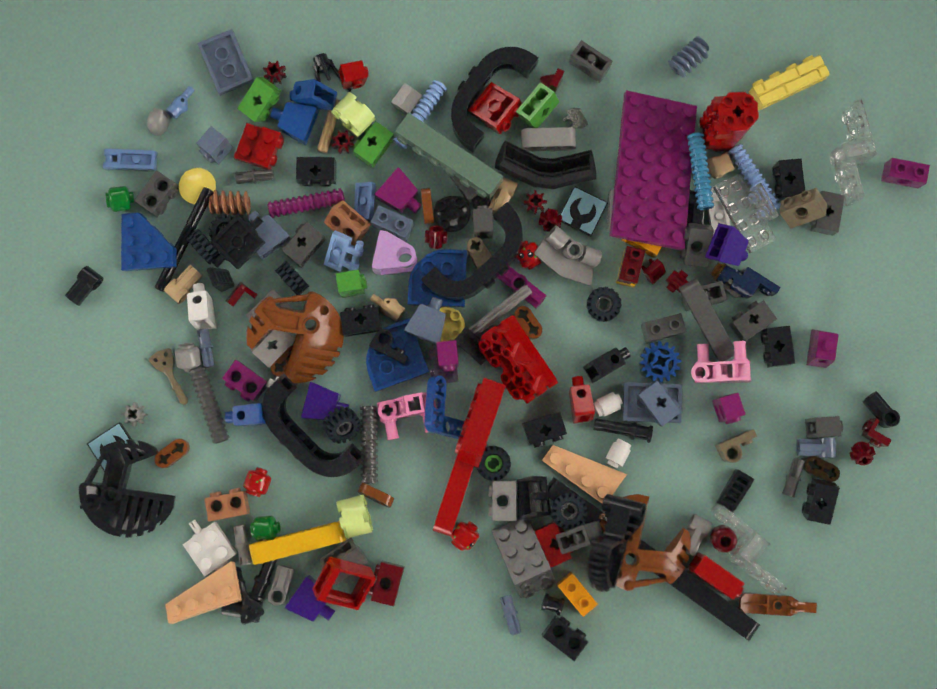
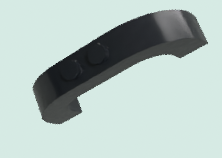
(499, 59)
(490, 270)
(298, 441)

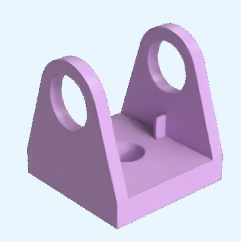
(388, 252)

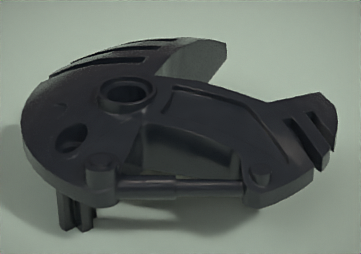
(131, 509)

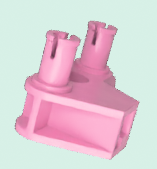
(725, 371)
(401, 409)

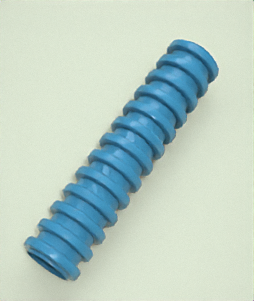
(700, 171)

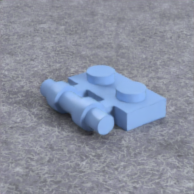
(338, 250)

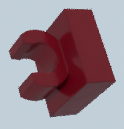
(654, 271)

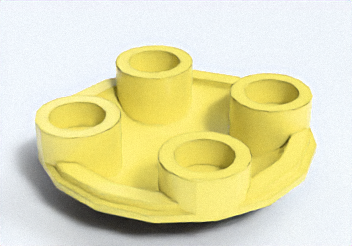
(193, 182)
(453, 324)

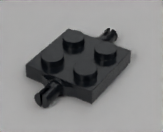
(237, 242)

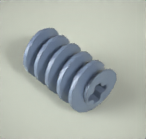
(688, 56)

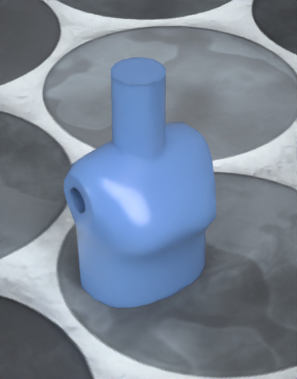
(180, 103)

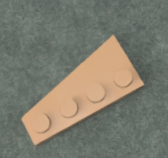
(585, 473)
(207, 595)

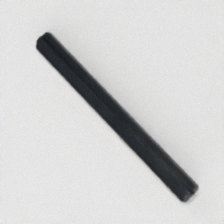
(182, 242)

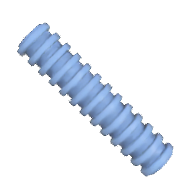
(426, 104)
(750, 172)

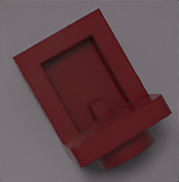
(876, 438)

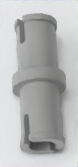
(242, 544)

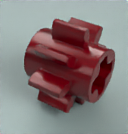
(272, 68)
(340, 137)
(539, 197)
(550, 219)
(436, 237)
(676, 280)
(862, 453)

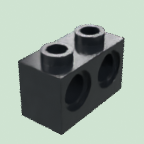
(562, 641)

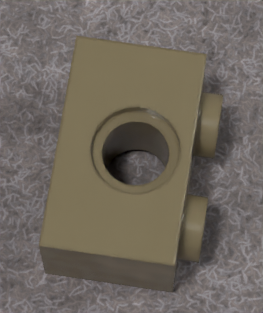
(803, 208)

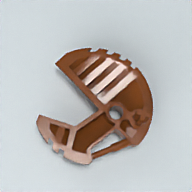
(312, 346)
(664, 562)

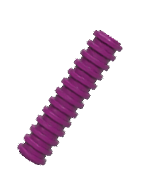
(305, 203)

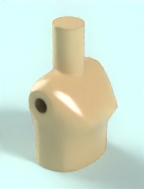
(720, 165)
(389, 307)

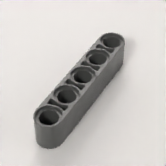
(707, 320)

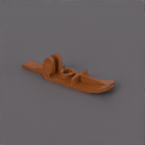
(765, 604)

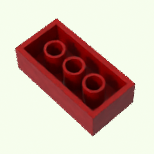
(478, 427)

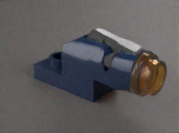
(743, 283)

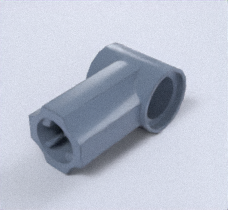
(816, 447)

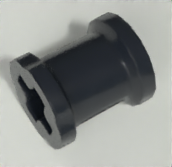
(552, 604)

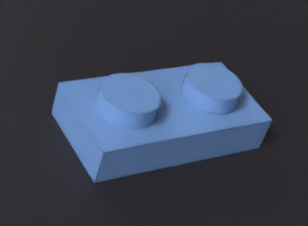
(365, 199)

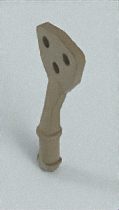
(168, 370)

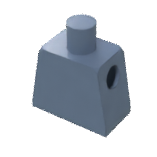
(271, 233)
(427, 322)

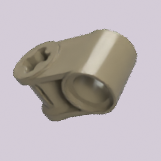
(478, 257)

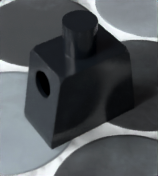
(606, 363)

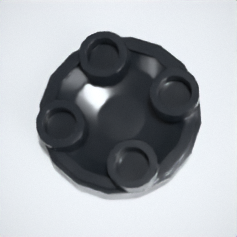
(452, 213)

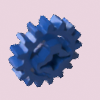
(656, 354)

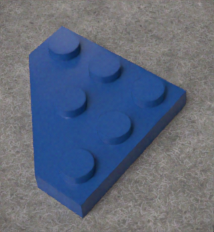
(144, 245)

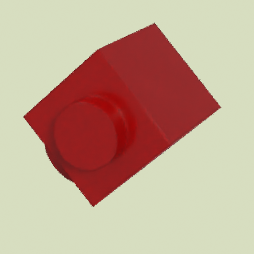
(353, 74)

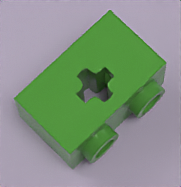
(251, 103)
(538, 106)
(373, 153)
(351, 283)

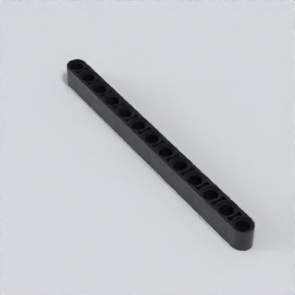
(684, 583)

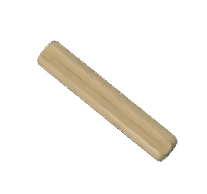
(327, 131)

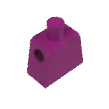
(399, 193)
(822, 347)

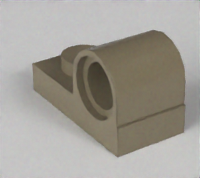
(743, 438)

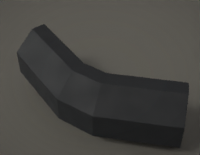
(545, 171)

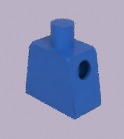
(306, 93)
(296, 120)
(246, 415)

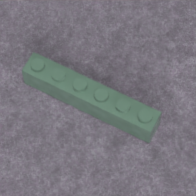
(449, 156)

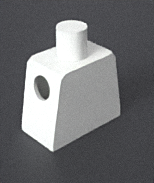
(201, 308)

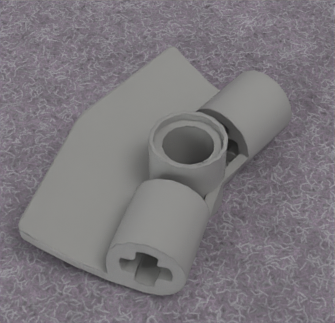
(556, 255)

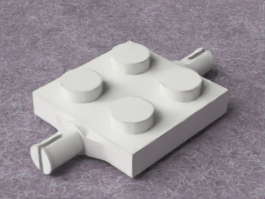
(209, 547)

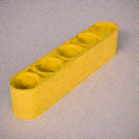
(296, 542)

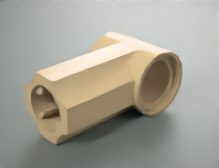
(503, 194)
(180, 287)

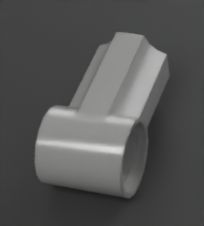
(698, 529)
(281, 583)

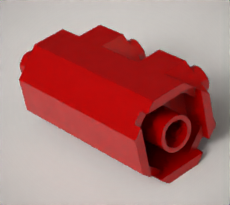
(728, 120)
(522, 365)

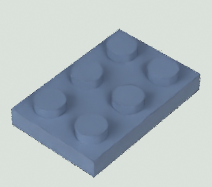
(225, 62)
(635, 410)

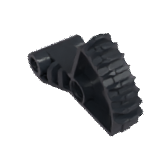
(608, 551)

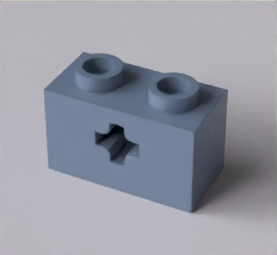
(214, 146)
(392, 222)
(649, 396)

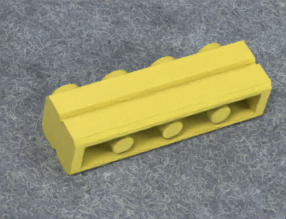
(789, 82)

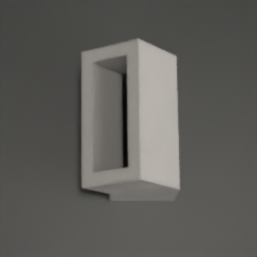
(406, 99)

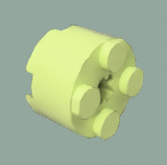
(353, 114)
(354, 516)

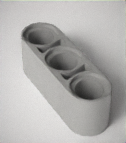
(548, 139)

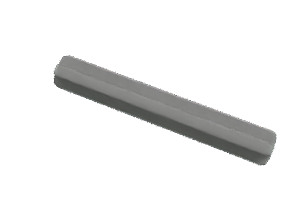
(500, 310)

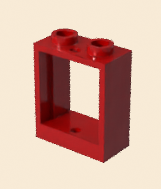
(328, 576)
(716, 576)

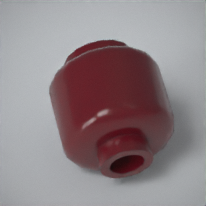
(728, 542)

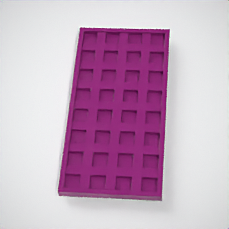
(653, 171)

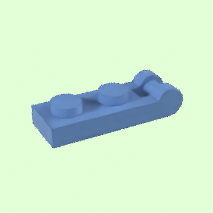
(130, 159)

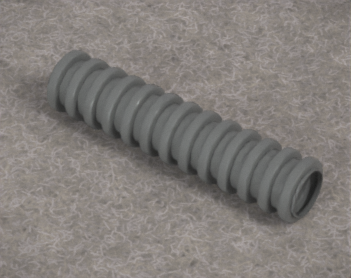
(209, 405)
(369, 444)

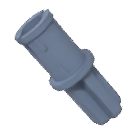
(205, 347)
(510, 614)

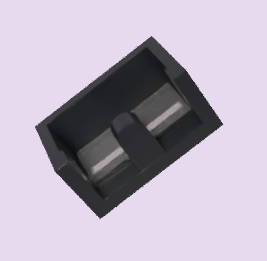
(533, 497)

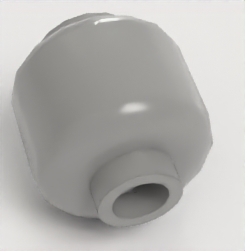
(187, 357)

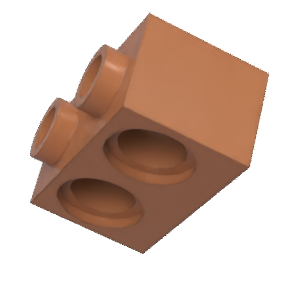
(347, 221)
(228, 509)

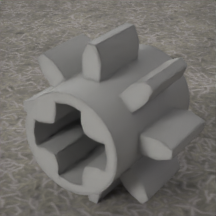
(129, 414)

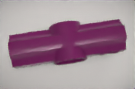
(535, 298)

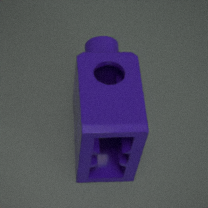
(727, 245)
(320, 402)
(305, 603)

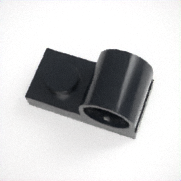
(396, 354)

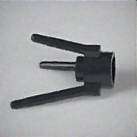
(323, 65)

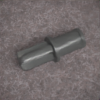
(254, 176)
(793, 477)

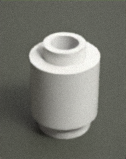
(607, 404)
(618, 453)

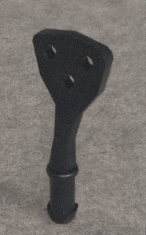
(247, 602)

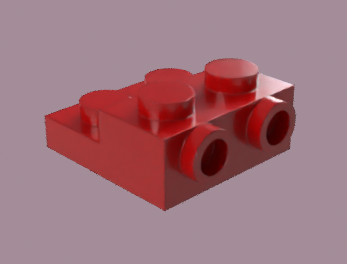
(496, 108)
(259, 146)

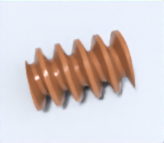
(229, 203)

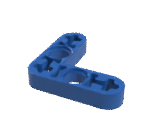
(439, 418)

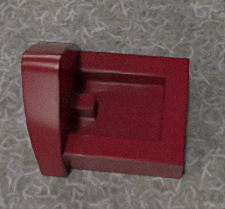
(553, 80)
(238, 292)

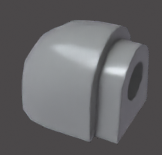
(158, 121)

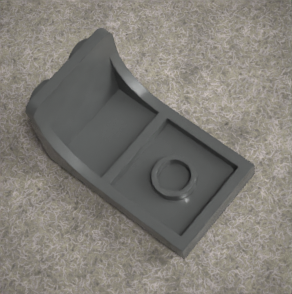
(524, 557)

